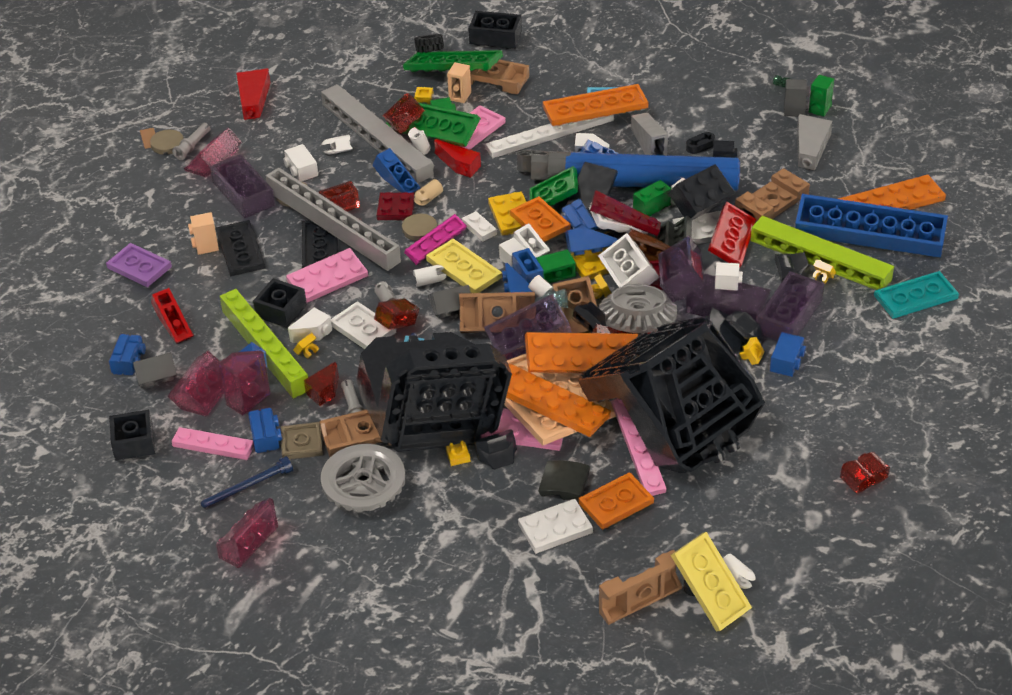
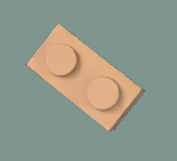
(459, 82)
(204, 233)

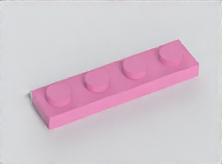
(213, 443)

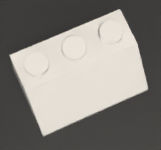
(628, 263)

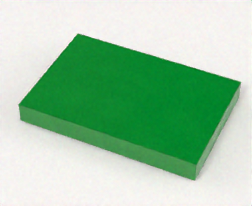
(557, 187)

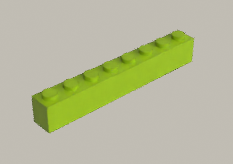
(845, 261)
(254, 330)

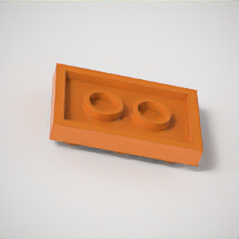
(541, 217)
(616, 500)

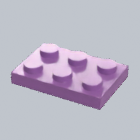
(139, 265)

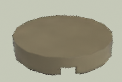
(165, 141)
(418, 225)

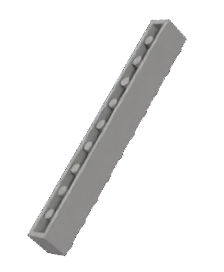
(376, 132)
(334, 219)

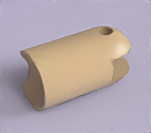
(428, 192)

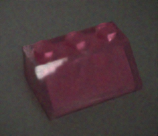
(215, 152)
(244, 380)
(199, 386)
(248, 533)

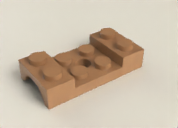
(503, 73)
(782, 191)
(478, 307)
(345, 431)
(621, 598)

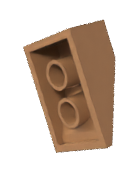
(579, 293)

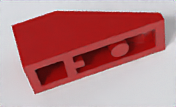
(459, 159)
(171, 315)

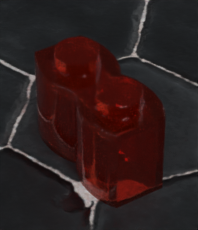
(864, 472)

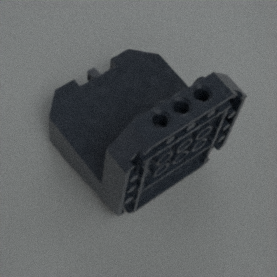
(432, 390)
(681, 392)

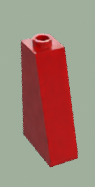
(253, 91)

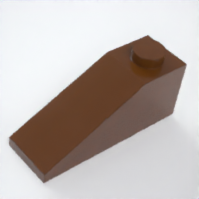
(649, 246)

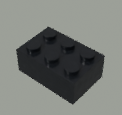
(495, 29)
(701, 192)

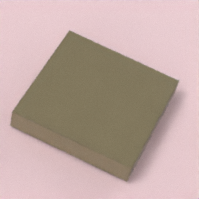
(301, 440)

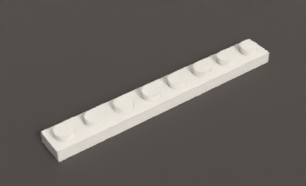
(540, 135)

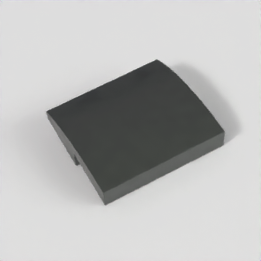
(673, 233)
(564, 479)

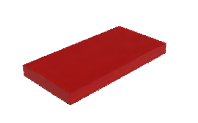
(732, 234)

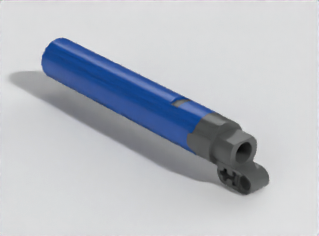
(632, 169)

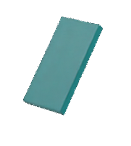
(916, 294)

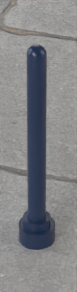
(283, 466)

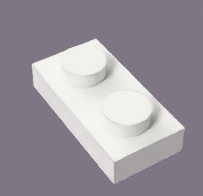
(479, 226)

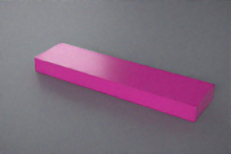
(435, 238)

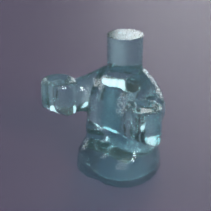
(561, 297)

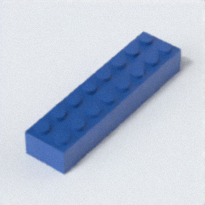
(872, 225)

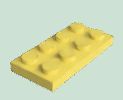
(464, 266)
(711, 581)

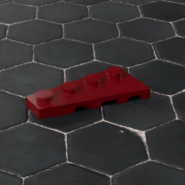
(620, 212)

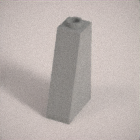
(649, 134)
(812, 139)

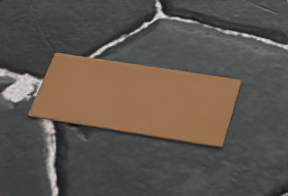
(146, 135)

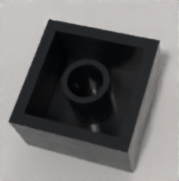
(280, 302)
(132, 435)

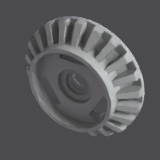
(638, 309)
(362, 461)

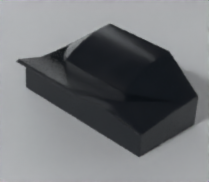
(790, 263)
(589, 315)
(743, 326)
(496, 449)

